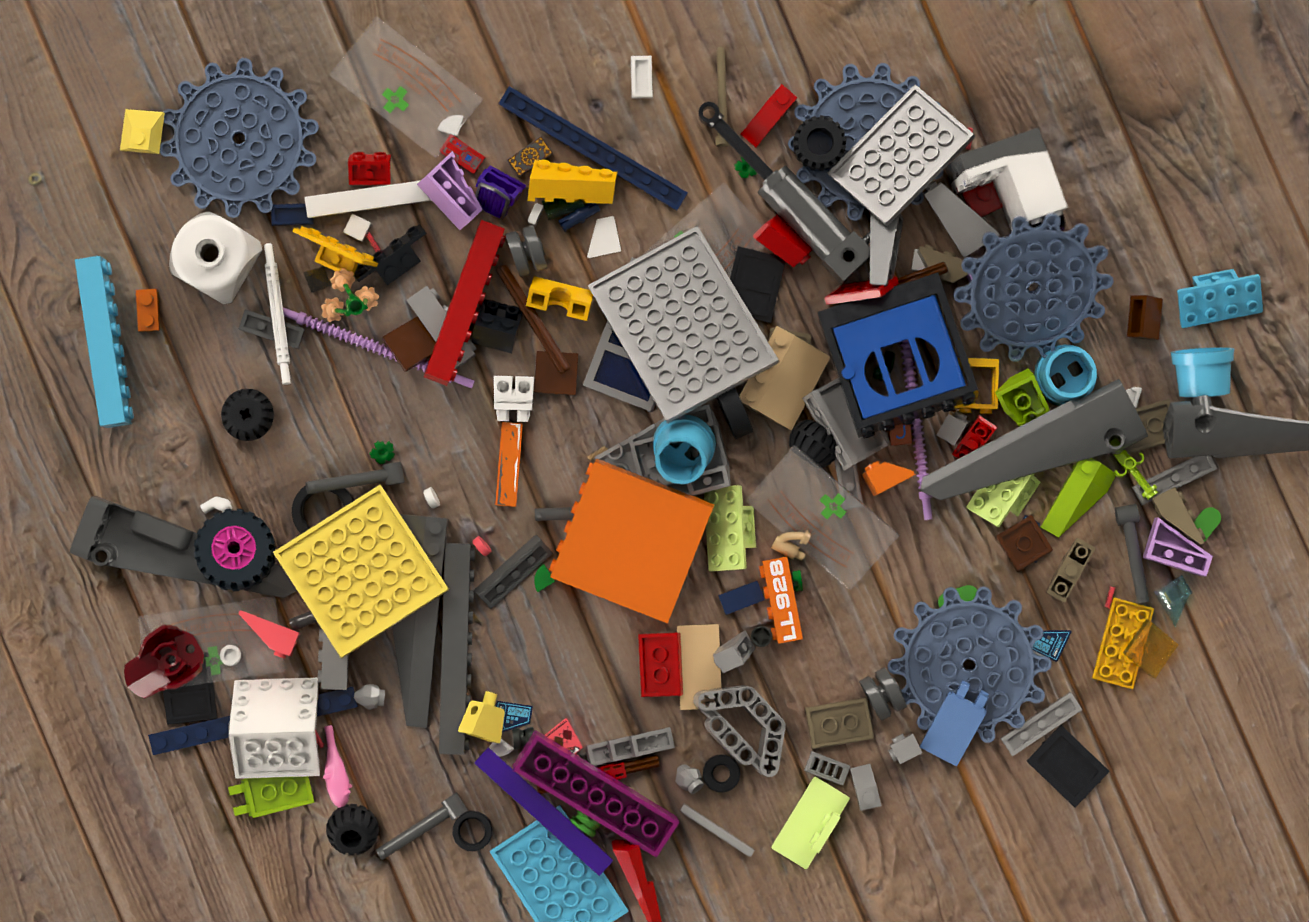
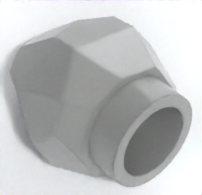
(370, 696)
(689, 779)

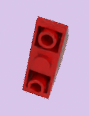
(975, 437)

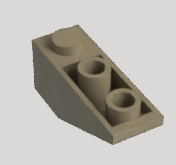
(1173, 512)

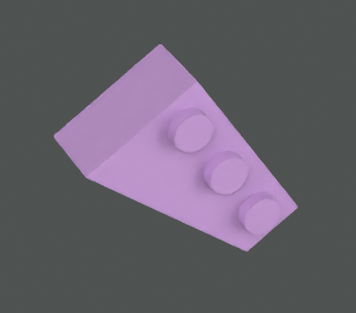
(450, 192)
(1174, 550)

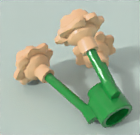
(364, 298)

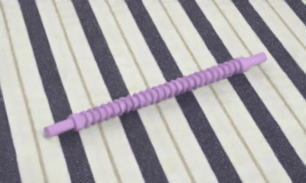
(302, 318)
(917, 433)

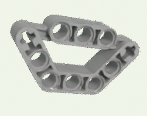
(739, 744)

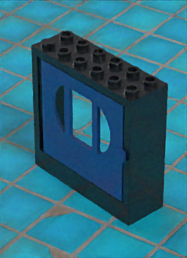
(868, 326)

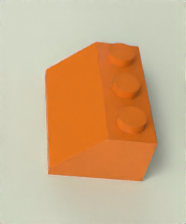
(884, 476)

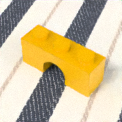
(548, 292)

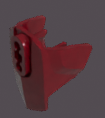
(151, 669)

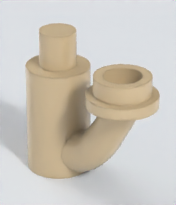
(789, 549)

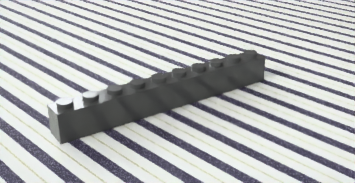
(455, 647)

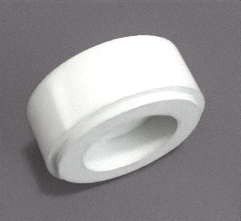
(431, 497)
(230, 655)

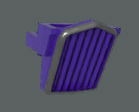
(497, 191)

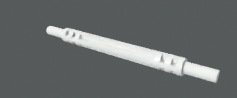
(277, 314)

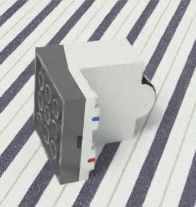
(1019, 173)

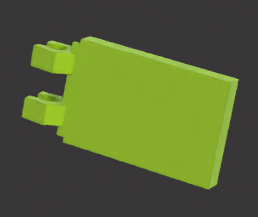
(272, 794)

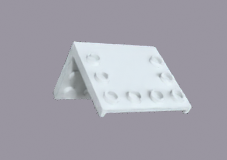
(274, 728)

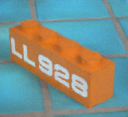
(782, 600)

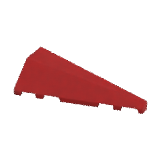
(632, 865)

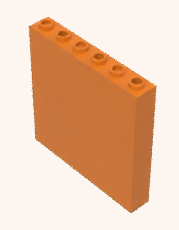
(631, 540)

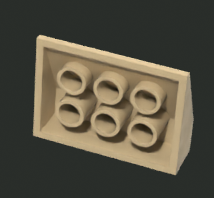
(780, 389)

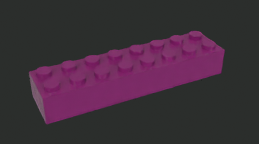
(595, 793)

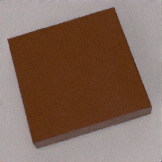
(410, 343)
(550, 380)
(1024, 543)

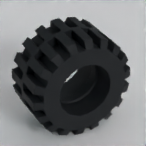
(824, 125)

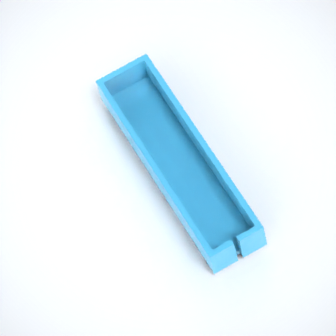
(103, 341)

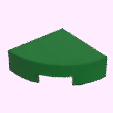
(542, 578)
(797, 581)

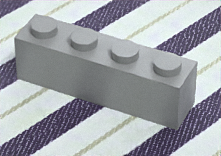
(432, 315)
(334, 669)

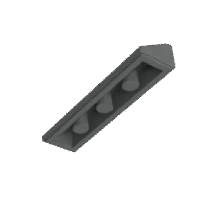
(513, 571)

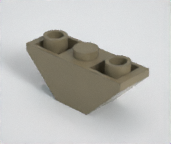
(930, 257)
(1070, 569)

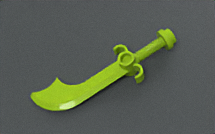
(1129, 465)

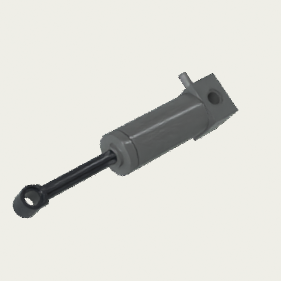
(799, 207)

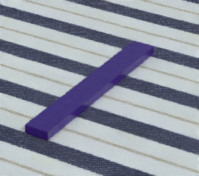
(543, 811)

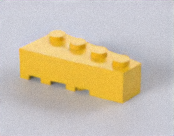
(571, 183)

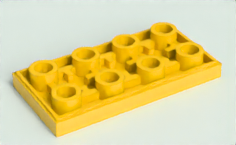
(1121, 626)

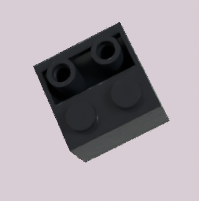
(497, 326)

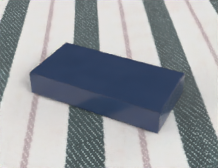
(290, 215)
(741, 597)

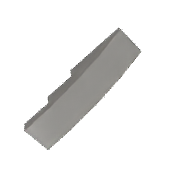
(629, 746)

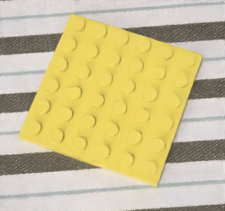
(360, 571)

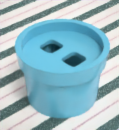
(1058, 362)
(1203, 371)
(672, 461)

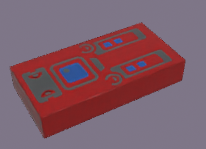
(464, 155)

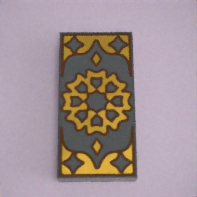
(524, 159)

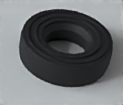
(727, 785)

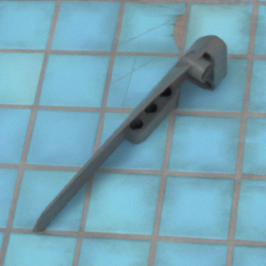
(1228, 433)
(1057, 438)
(151, 546)

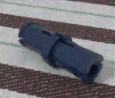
(578, 216)

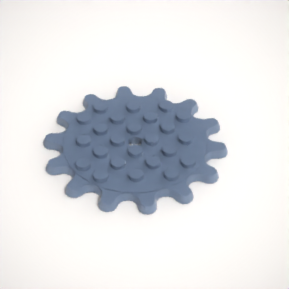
(857, 107)
(207, 132)
(1038, 317)
(977, 633)

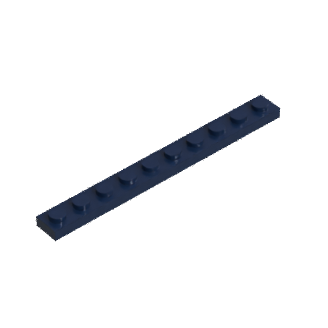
(592, 148)
(219, 728)

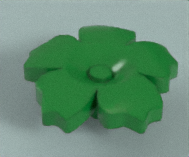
(744, 169)
(382, 451)

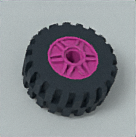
(229, 531)

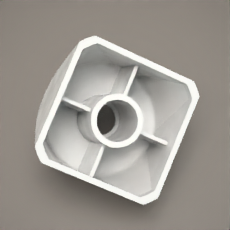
(226, 274)

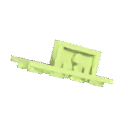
(998, 500)
(729, 529)
(810, 823)

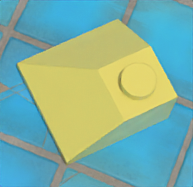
(142, 131)

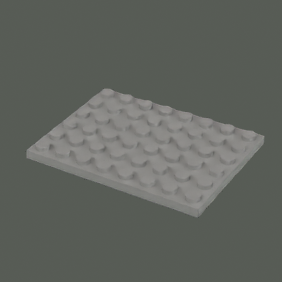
(683, 324)

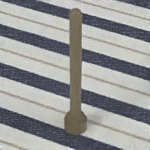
(722, 103)

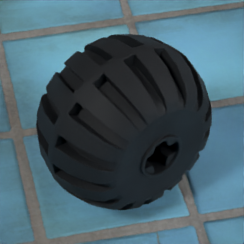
(260, 410)
(814, 442)
(352, 829)

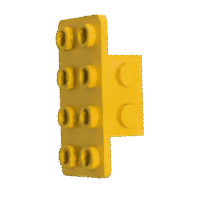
(334, 254)

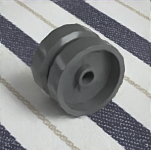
(525, 251)
(885, 692)

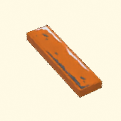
(509, 464)

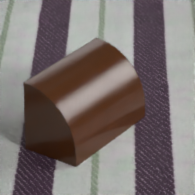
(1144, 317)

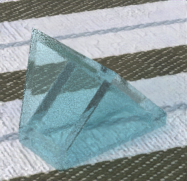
(1174, 597)

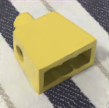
(483, 719)

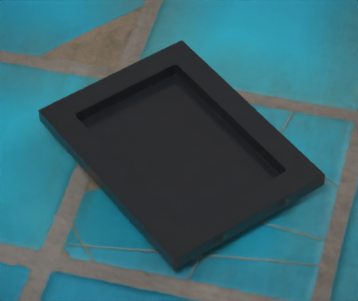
(757, 281)
(190, 703)
(1067, 766)

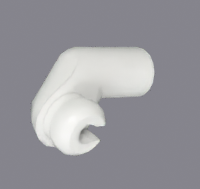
(216, 503)

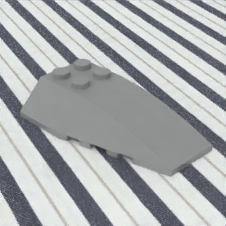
(638, 456)

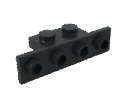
(394, 259)

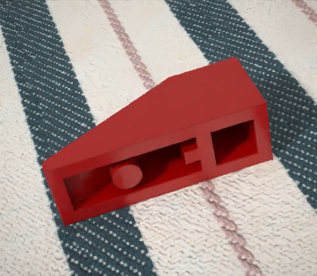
(769, 115)

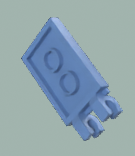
(955, 725)

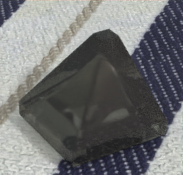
(317, 279)

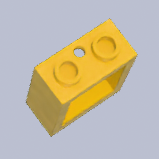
(992, 364)

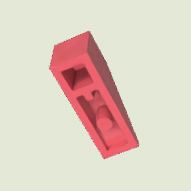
(273, 635)

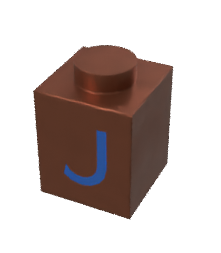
(900, 435)

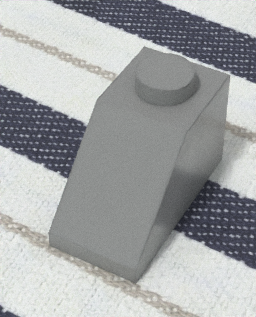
(734, 652)
(865, 787)

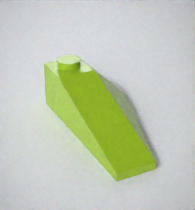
(1022, 398)
(1081, 490)

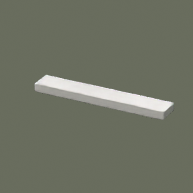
(364, 199)

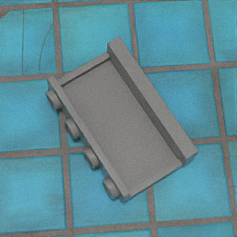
(831, 411)

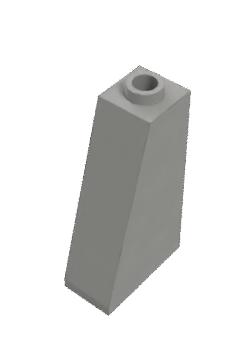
(959, 220)

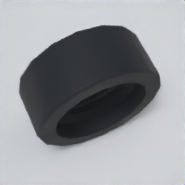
(470, 846)

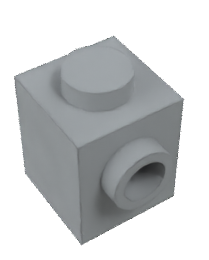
(953, 427)
(904, 748)

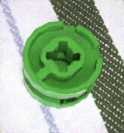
(585, 823)

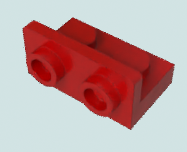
(369, 169)

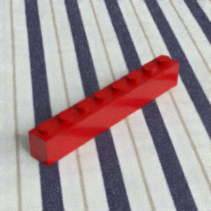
(464, 303)

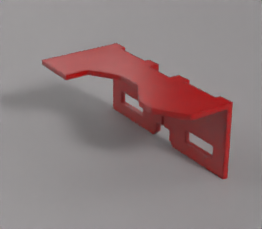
(612, 772)

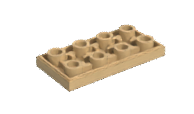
(698, 663)

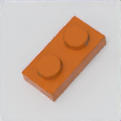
(147, 310)

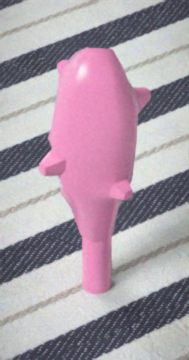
(335, 772)

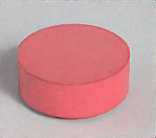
(482, 546)

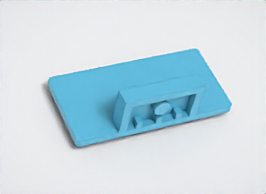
(1219, 298)

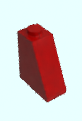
(783, 241)

